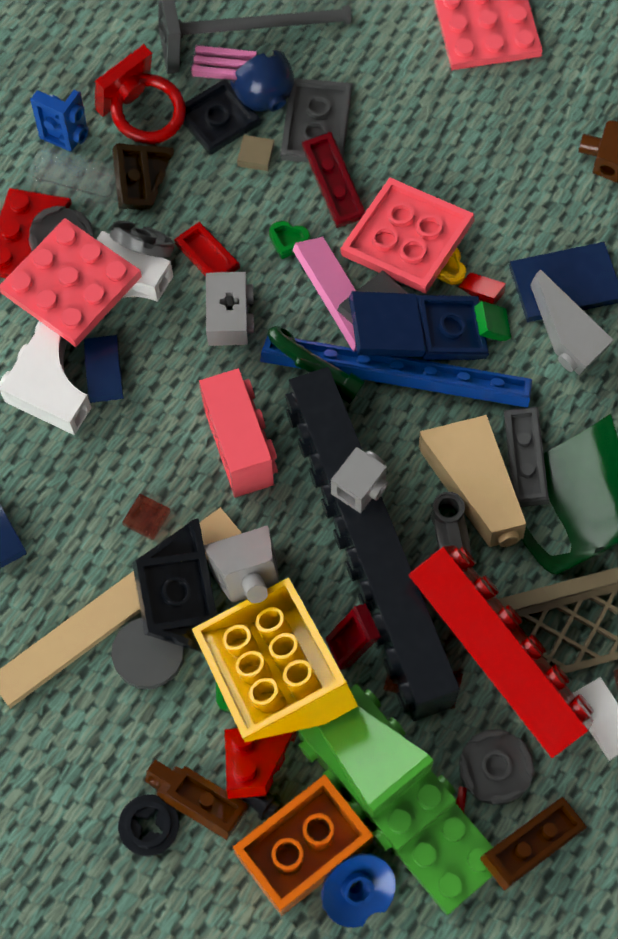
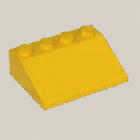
(273, 666)

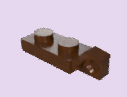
(197, 798)

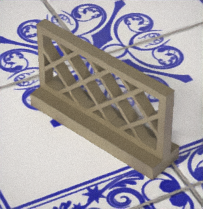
(564, 594)

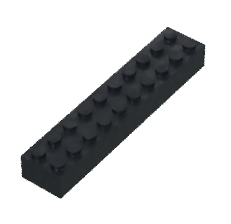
(373, 552)

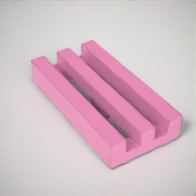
(220, 58)

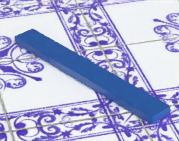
(414, 373)

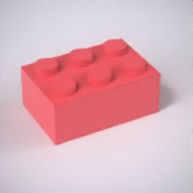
(239, 432)

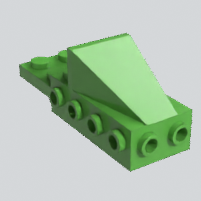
(401, 799)

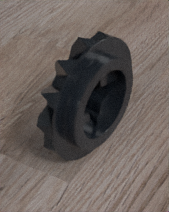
(131, 831)

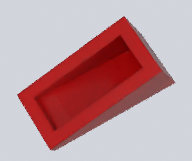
(486, 288)

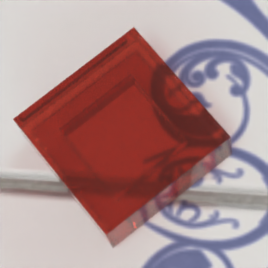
(146, 516)

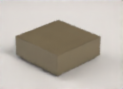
(255, 153)

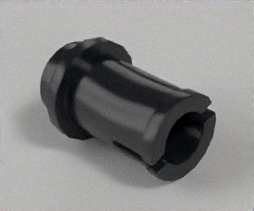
(265, 805)

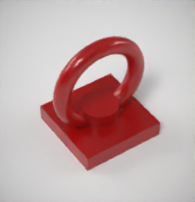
(125, 84)

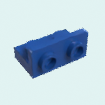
(60, 121)

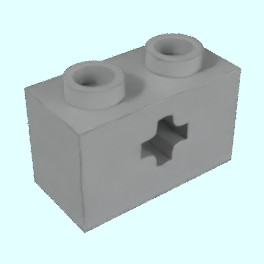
(226, 325)

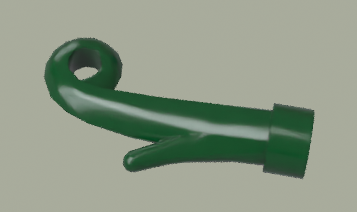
(347, 384)

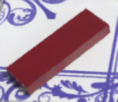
(333, 179)

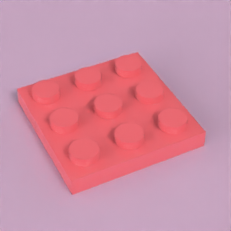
(487, 31)
(407, 235)
(70, 282)

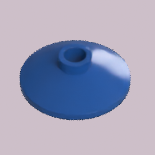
(371, 895)

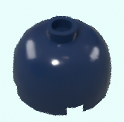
(264, 82)

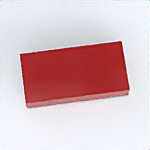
(205, 251)

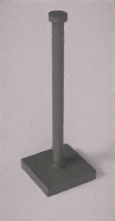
(172, 29)

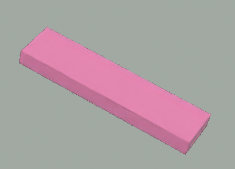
(328, 280)

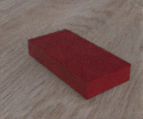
(352, 636)

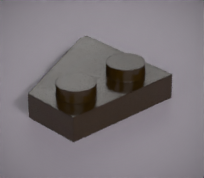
(139, 174)

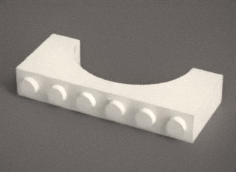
(38, 377)

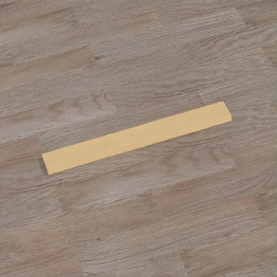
(88, 626)

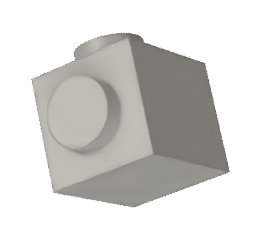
(360, 479)

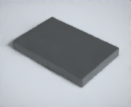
(314, 110)

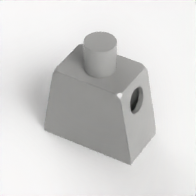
(244, 565)

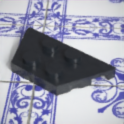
(175, 587)

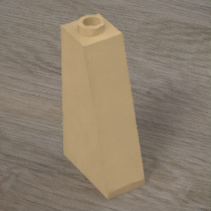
(472, 466)

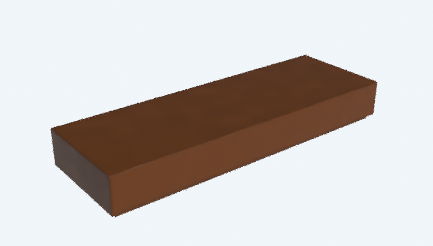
(533, 843)

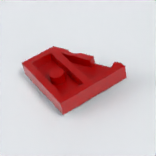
(253, 763)

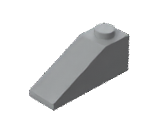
(572, 332)

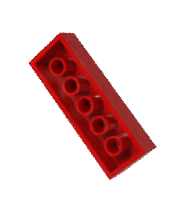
(503, 649)

